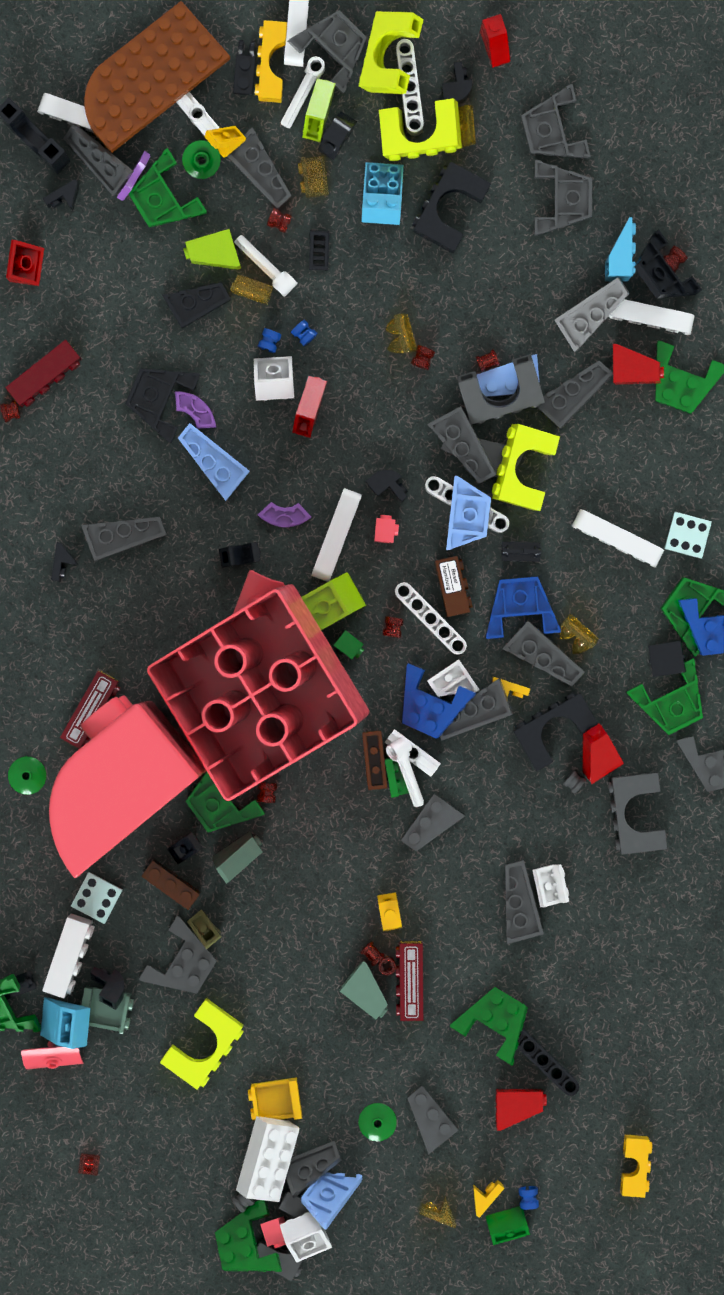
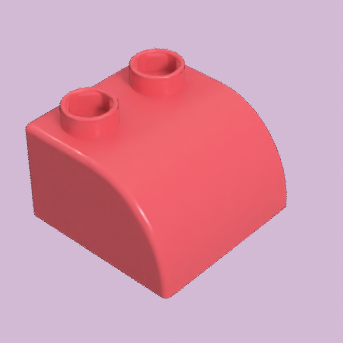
(117, 780)

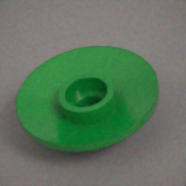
(198, 150)
(36, 771)
(379, 1112)

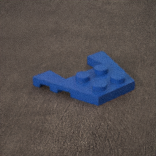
(520, 598)
(706, 631)
(429, 712)

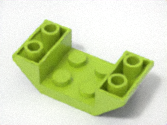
(333, 601)

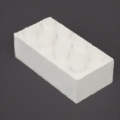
(67, 956)
(267, 1159)

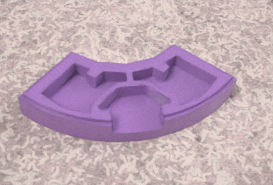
(138, 168)
(196, 409)
(284, 517)

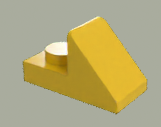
(225, 139)
(518, 690)
(482, 1200)

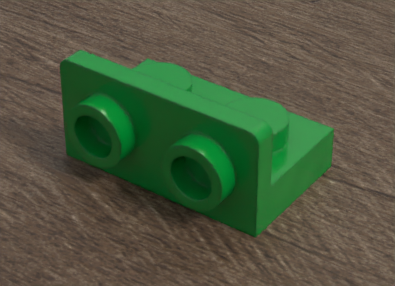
(395, 778)

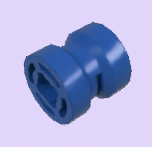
(307, 336)
(269, 340)
(528, 1198)

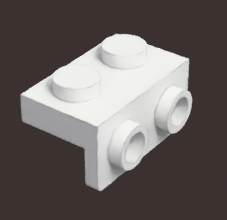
(551, 885)

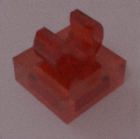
(89, 1164)

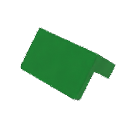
(507, 1225)

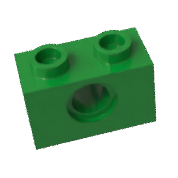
(349, 645)

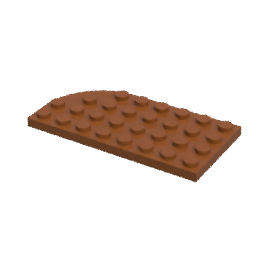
(150, 75)

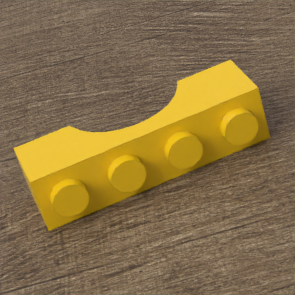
(274, 37)

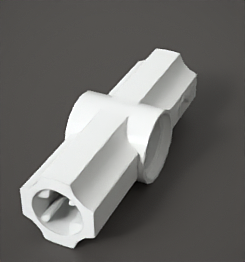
(190, 107)
(422, 761)

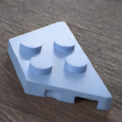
(468, 514)
(329, 1195)

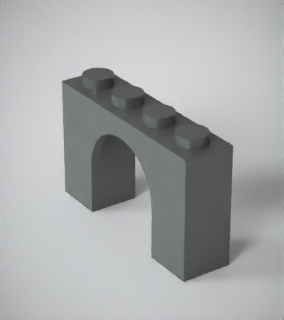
(526, 395)
(623, 789)
(288, 1264)

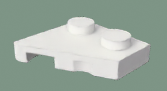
(450, 679)

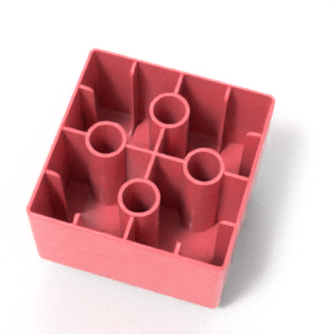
(258, 691)

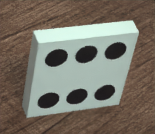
(688, 535)
(96, 897)

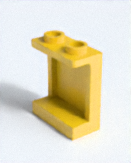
(275, 1099)

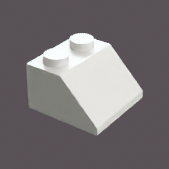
(273, 378)
(304, 1237)

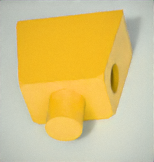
(389, 911)

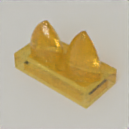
(405, 342)
(585, 638)

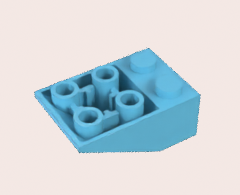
(382, 193)
(620, 258)
(65, 1023)

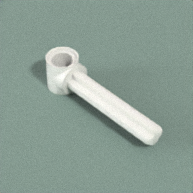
(303, 91)
(281, 280)
(399, 752)

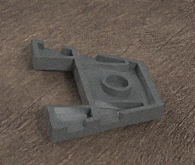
(339, 39)
(545, 129)
(571, 197)
(708, 766)
(190, 965)

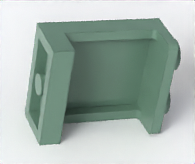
(105, 1016)

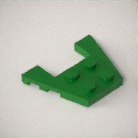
(156, 200)
(682, 388)
(686, 590)
(675, 708)
(215, 811)
(501, 1015)
(7, 1018)
(238, 1244)

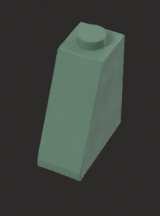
(237, 856)
(364, 991)

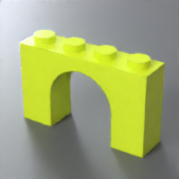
(386, 29)
(445, 137)
(507, 486)
(196, 1070)

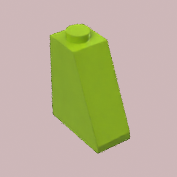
(318, 110)
(213, 250)

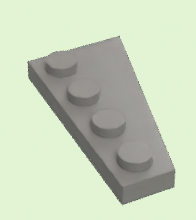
(589, 314)

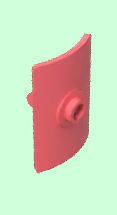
(254, 588)
(50, 1057)

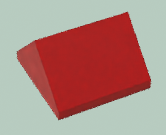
(24, 263)

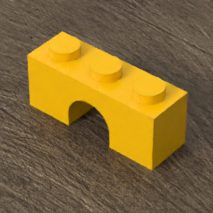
(636, 1183)

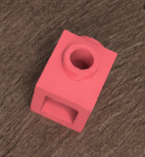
(385, 529)
(273, 1233)

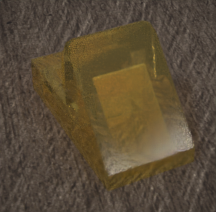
(443, 1215)

